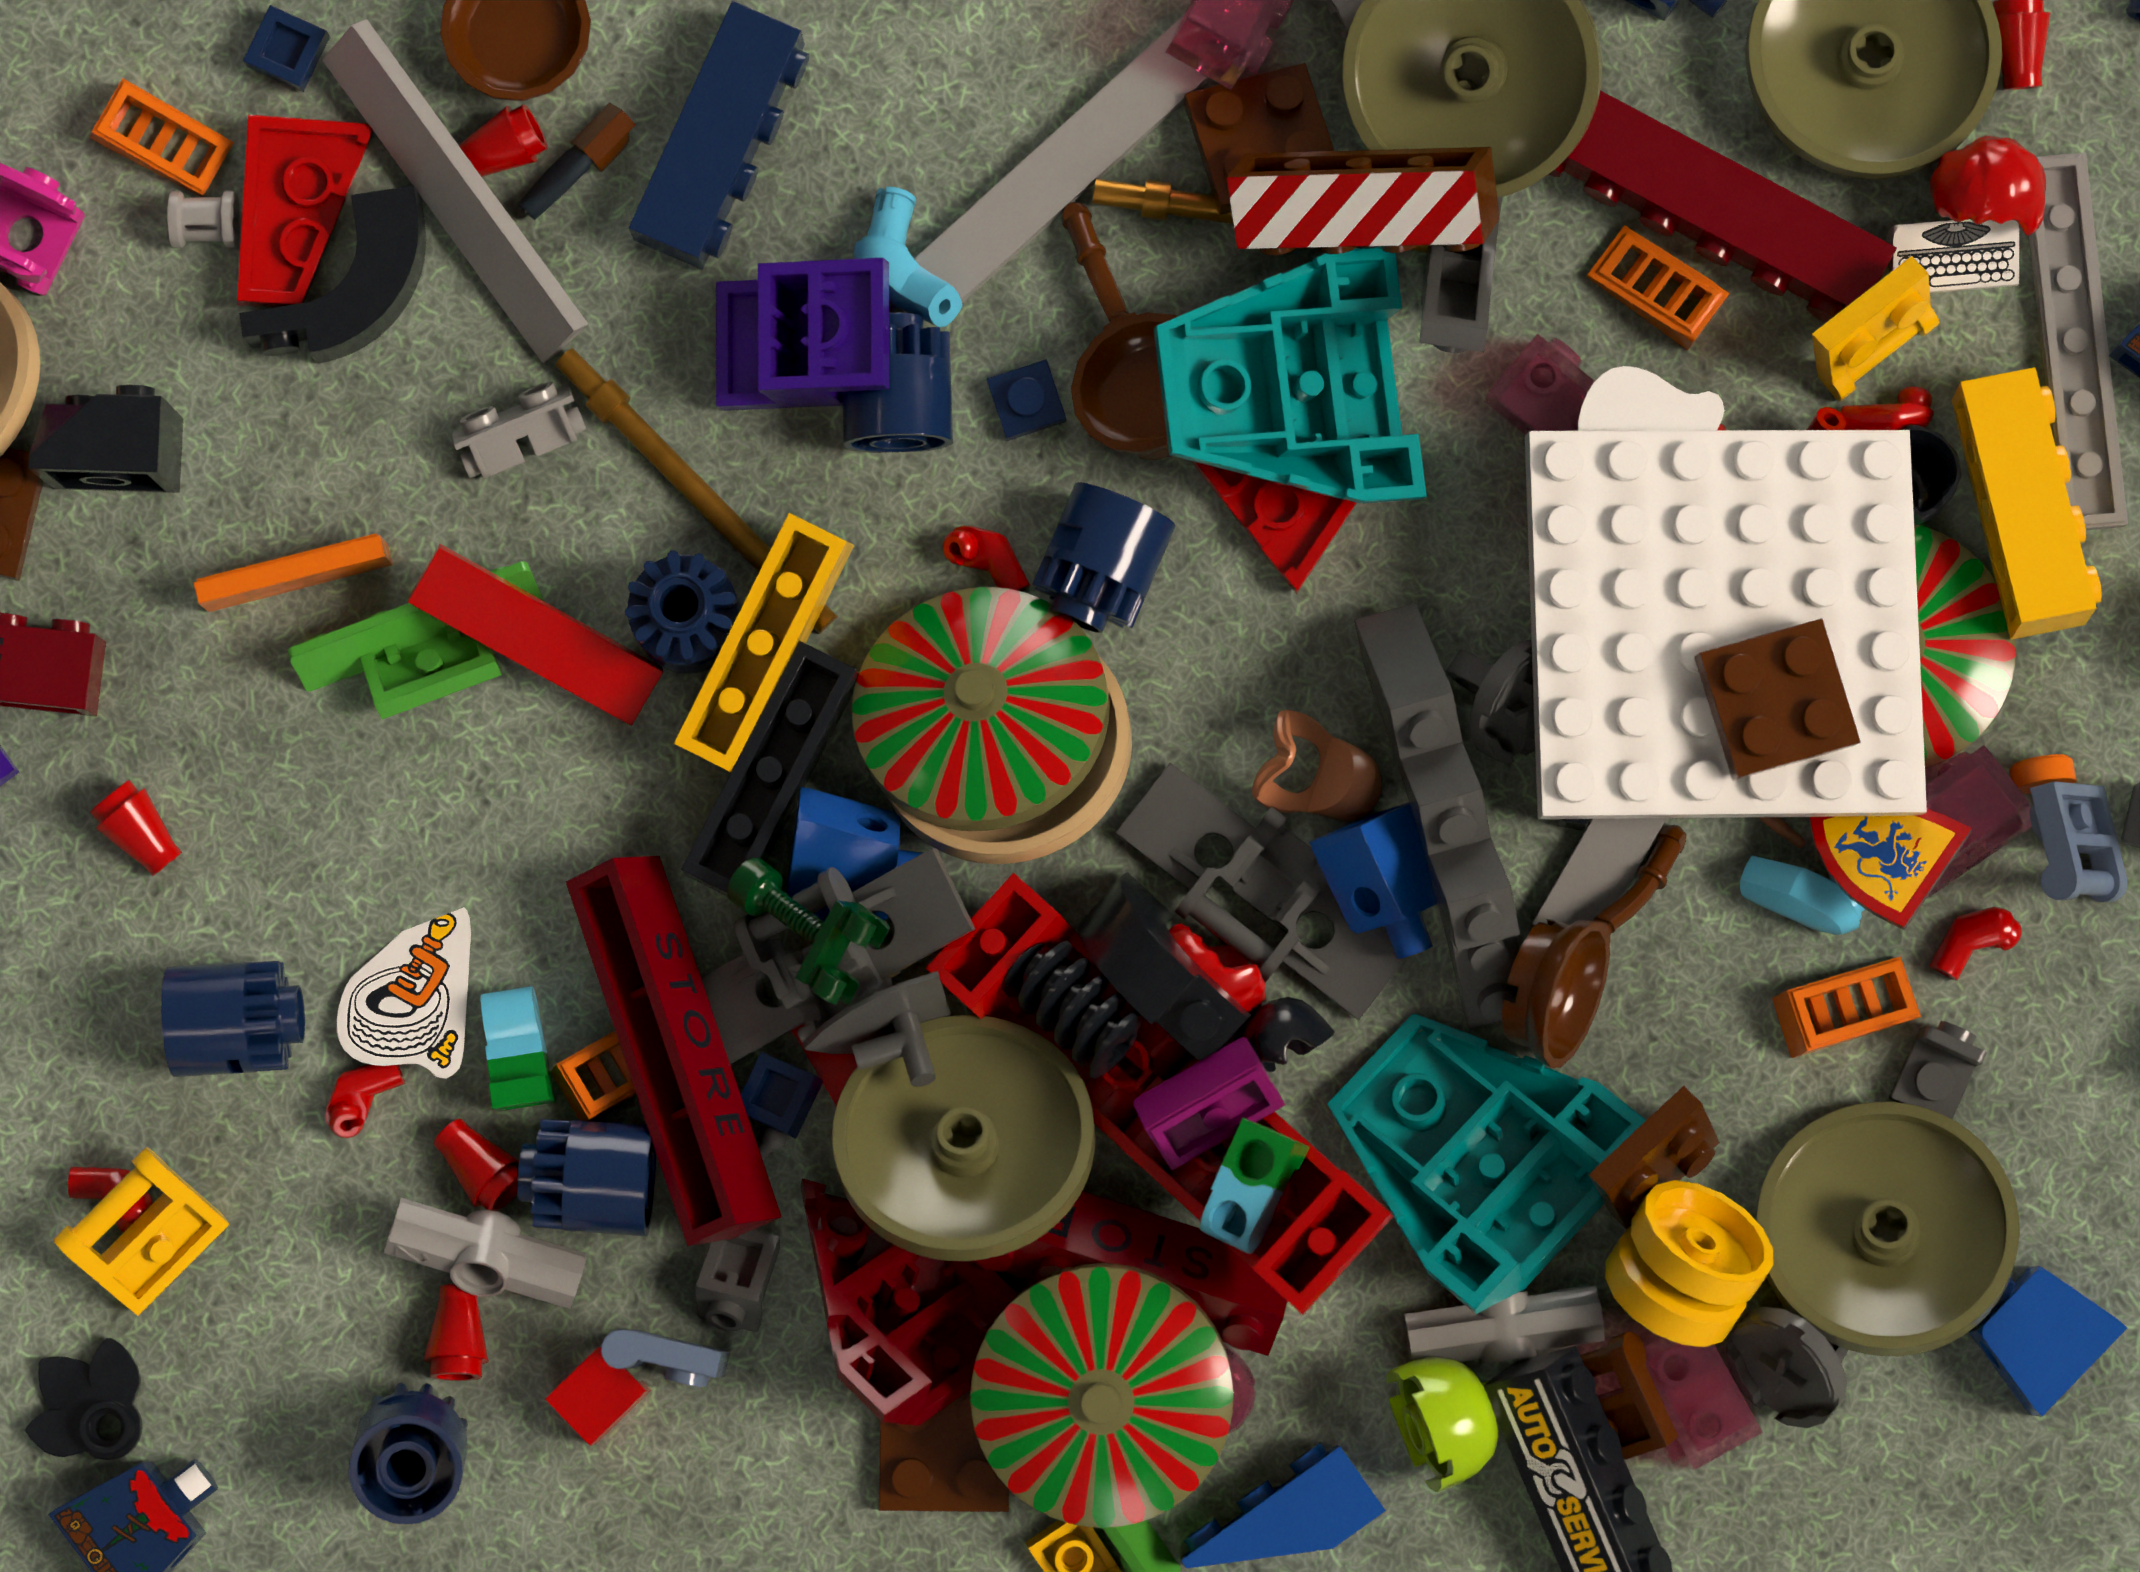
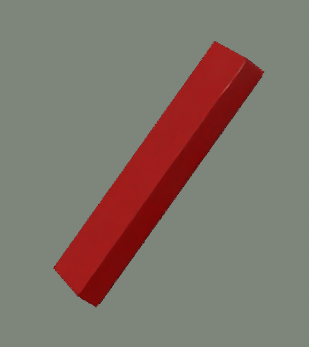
(535, 634)

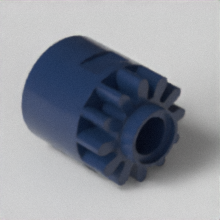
(917, 405)
(1103, 557)
(663, 584)
(230, 1018)
(589, 1177)
(403, 1483)

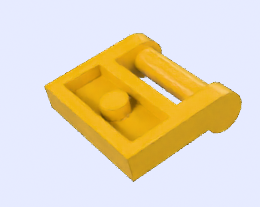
(1873, 327)
(155, 1245)

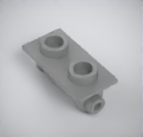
(494, 434)

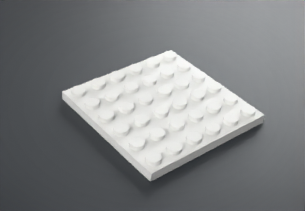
(1696, 544)

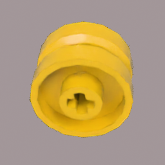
(1688, 1263)

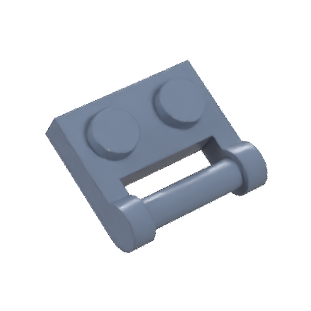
(2071, 822)
(684, 1360)

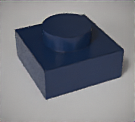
(286, 48)
(1026, 400)
(779, 1094)

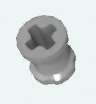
(203, 219)

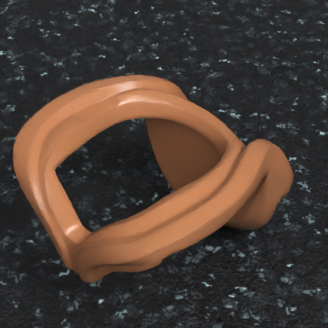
(1346, 779)

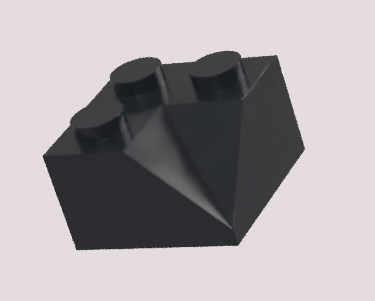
(110, 442)

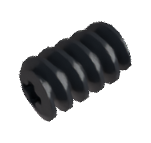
(1072, 1007)

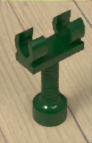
(757, 889)

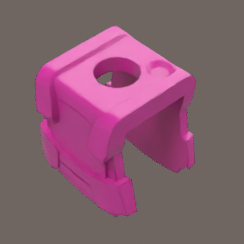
(35, 197)

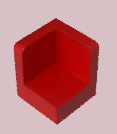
(596, 1397)

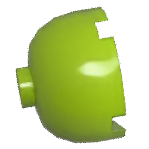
(1444, 1418)

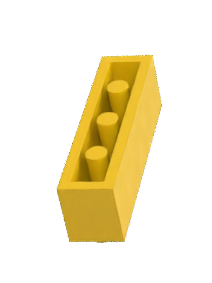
(2025, 503)
(769, 626)

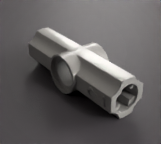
(485, 1253)
(1507, 1329)

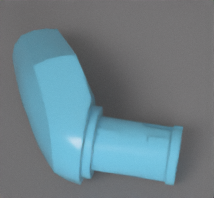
(909, 284)
(1800, 896)

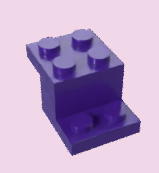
(802, 334)

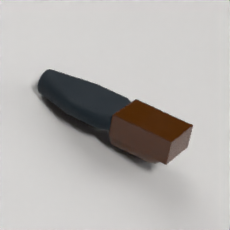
(595, 145)

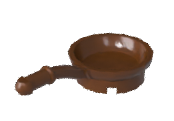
(515, 45)
(1118, 373)
(1566, 966)

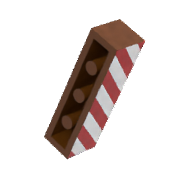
(1364, 199)

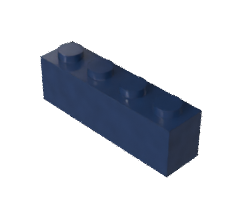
(718, 136)

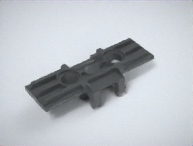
(1271, 874)
(924, 916)

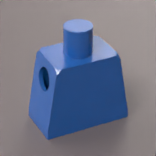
(846, 836)
(1380, 877)
(2044, 1337)

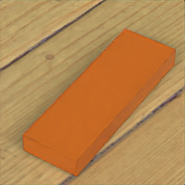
(292, 572)

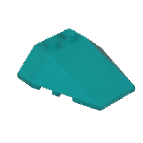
(1295, 381)
(1479, 1154)

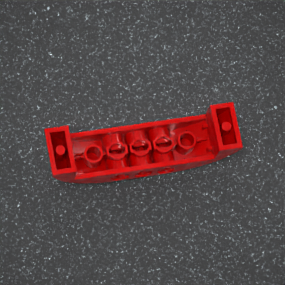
(1322, 1212)

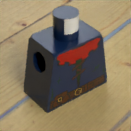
(137, 1519)

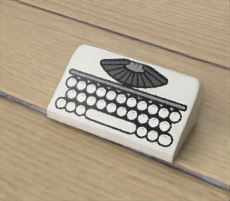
(1960, 253)

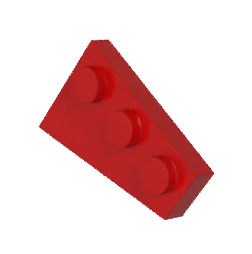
(291, 202)
(1283, 520)

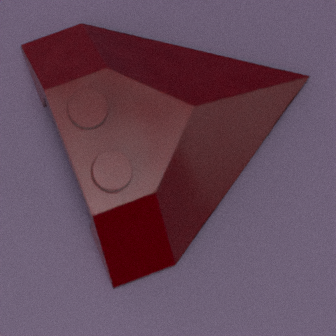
(898, 1320)

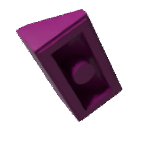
(1207, 1102)

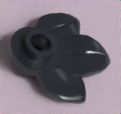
(81, 1397)

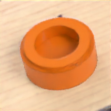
(2042, 770)

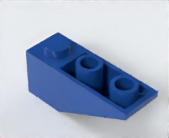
(1303, 1515)

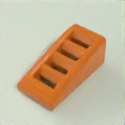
(151, 106)
(1691, 280)
(1797, 1023)
(575, 1090)

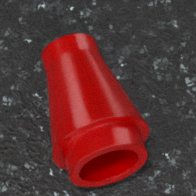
(2024, 40)
(505, 141)
(136, 827)
(479, 1165)
(456, 1337)

